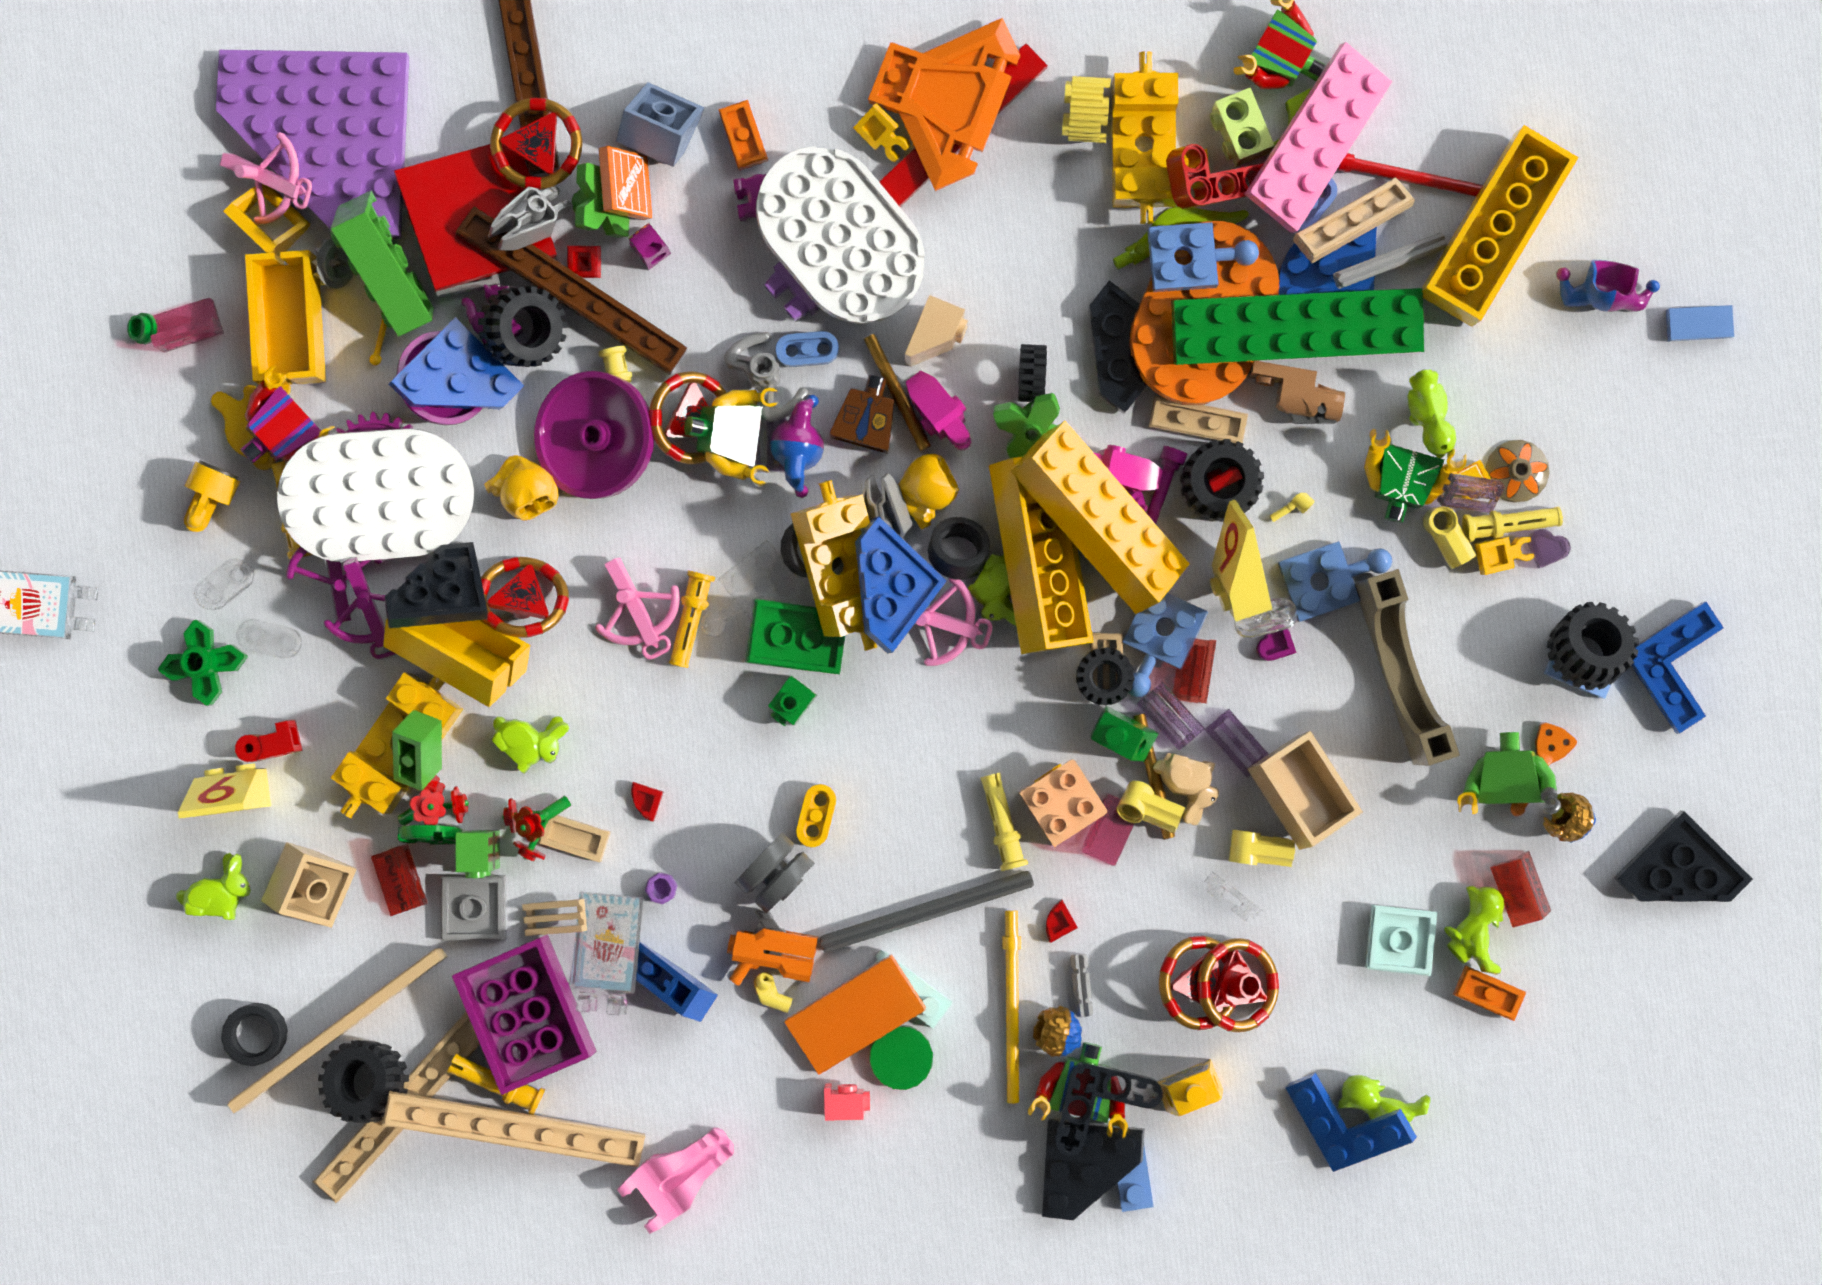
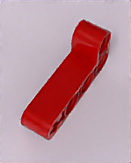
(1203, 183)

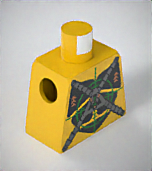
(1191, 1089)

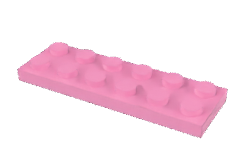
(1318, 138)

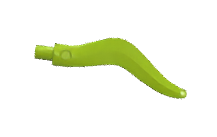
(1174, 216)

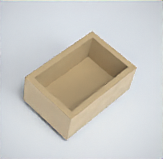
(1305, 790)

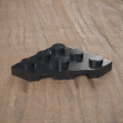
(1111, 326)
(440, 590)
(1683, 867)
(1081, 1179)

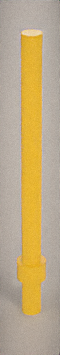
(1011, 944)

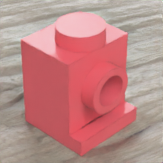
(846, 1102)

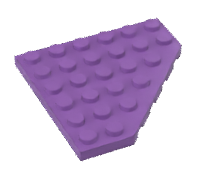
(337, 112)

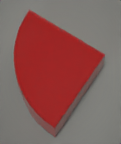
(1219, 479)
(646, 800)
(1059, 922)

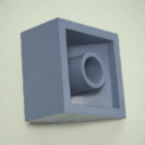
(659, 124)

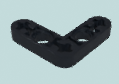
(1099, 1088)

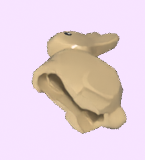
(1191, 780)

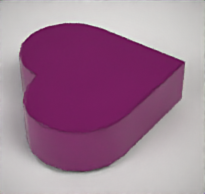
(1275, 645)

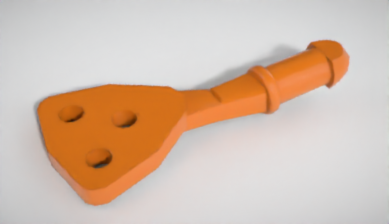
(1559, 751)

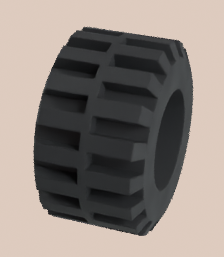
(546, 326)
(1221, 452)
(1607, 630)
(340, 1074)

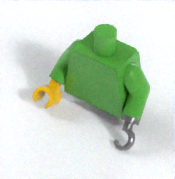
(1510, 778)

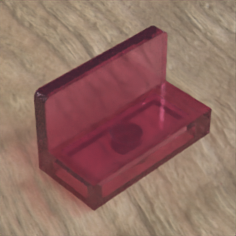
(186, 325)
(1107, 834)

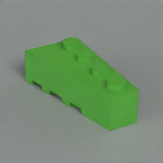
(380, 264)

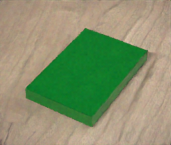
(792, 638)

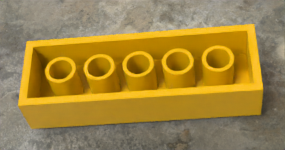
(1498, 225)
(1100, 517)
(1040, 569)

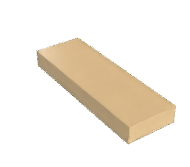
(1197, 420)

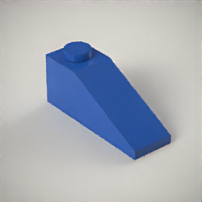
(673, 984)

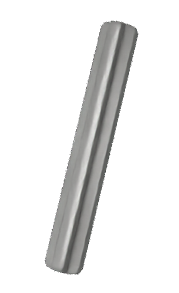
(1389, 260)

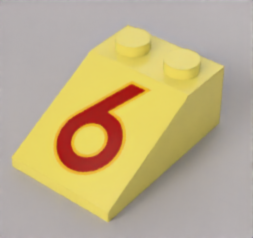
(1238, 567)
(226, 792)

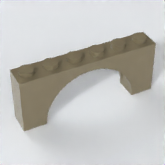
(1424, 731)

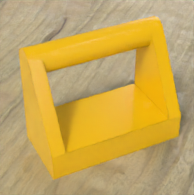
(239, 207)

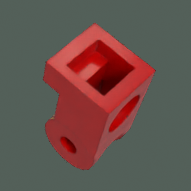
(263, 747)

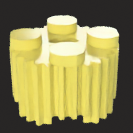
(1087, 109)

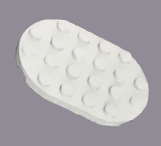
(840, 235)
(375, 494)

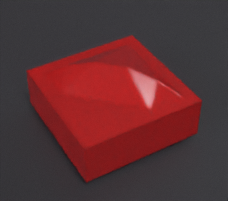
(584, 260)

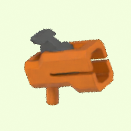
(766, 949)

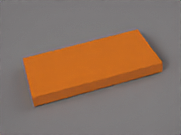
(855, 1014)

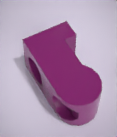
(649, 246)

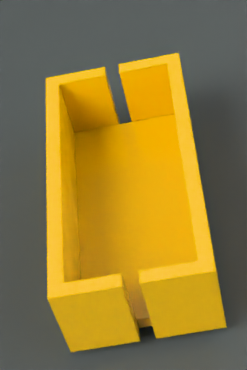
(285, 317)
(463, 655)

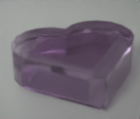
(1547, 547)

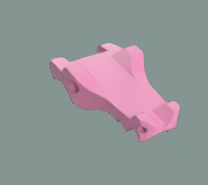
(674, 1178)

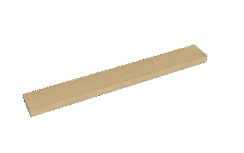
(337, 1029)
(513, 1129)
(375, 1138)

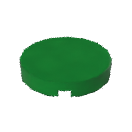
(428, 834)
(901, 1058)

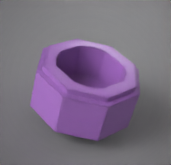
(661, 888)

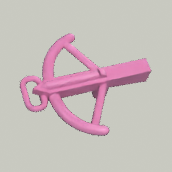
(290, 187)
(631, 598)
(966, 628)

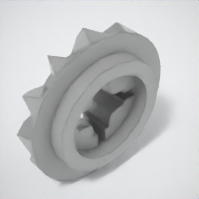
(332, 276)

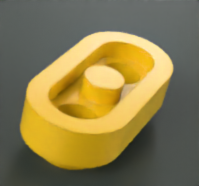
(816, 815)

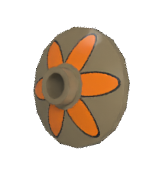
(1503, 465)

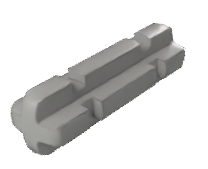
(1081, 985)

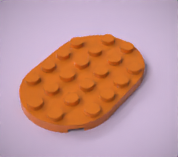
(1152, 326)

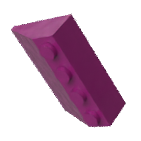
(524, 1014)

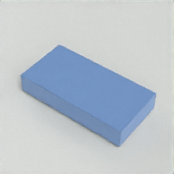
(1700, 323)

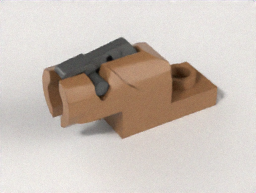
(1298, 393)

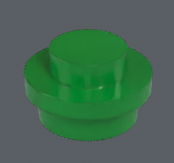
(141, 327)

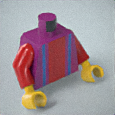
(277, 422)

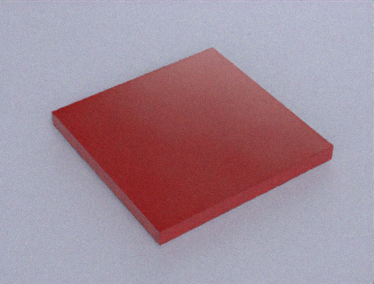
(439, 199)

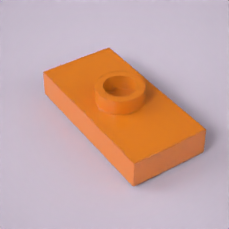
(743, 135)
(1489, 993)

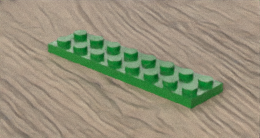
(1297, 326)

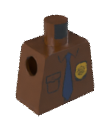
(866, 417)

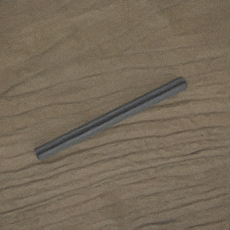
(926, 911)

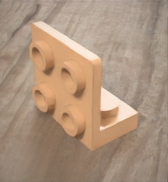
(1063, 802)

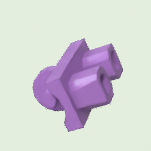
(783, 280)

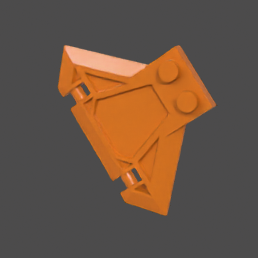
(948, 97)

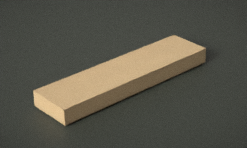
(1353, 220)

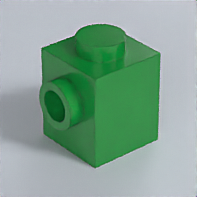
(791, 702)

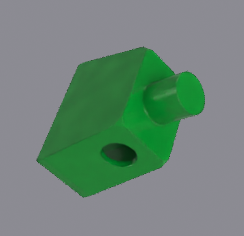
(1123, 735)

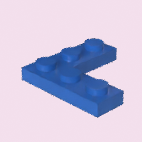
(1658, 674)
(1337, 1143)

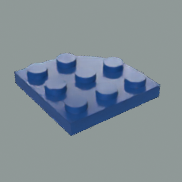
(1302, 277)

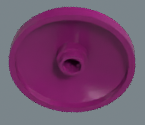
(594, 435)

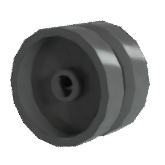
(775, 873)

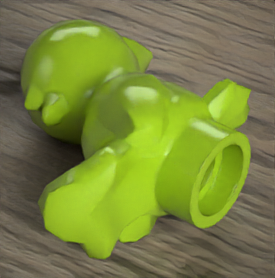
(1428, 409)
(1472, 934)
(1363, 1094)

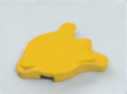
(235, 422)

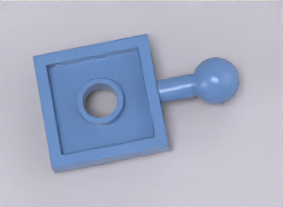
(1199, 243)
(1340, 587)
(1169, 649)

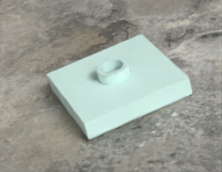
(1401, 940)

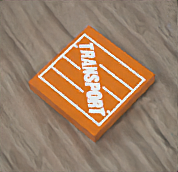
(625, 183)

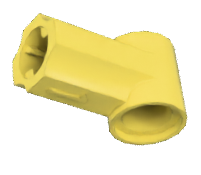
(1450, 539)
(1141, 804)
(1253, 848)

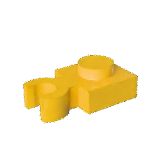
(877, 129)
(1498, 554)

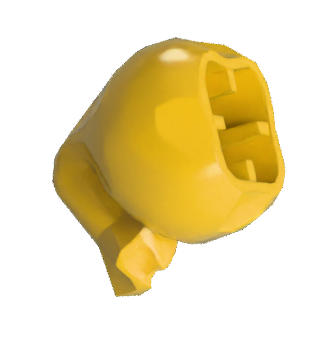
(927, 487)
(523, 488)

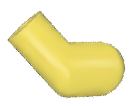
(768, 993)

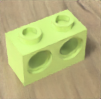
(1250, 126)

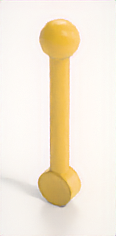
(375, 359)

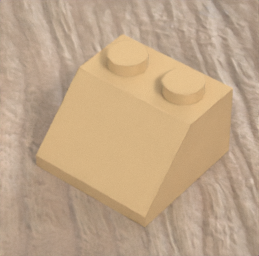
(936, 331)
(308, 885)

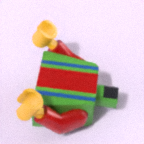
(1282, 50)
(1054, 1084)

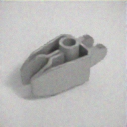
(528, 218)
(888, 506)

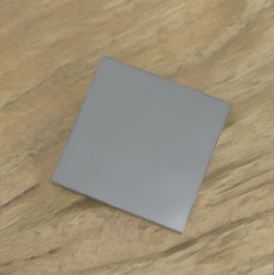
(473, 908)

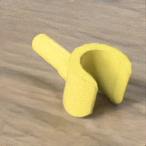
(1301, 501)

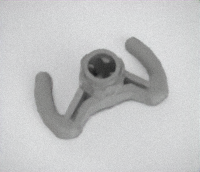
(754, 369)

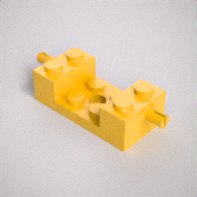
(1143, 106)
(823, 535)
(369, 769)

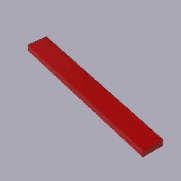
(910, 174)

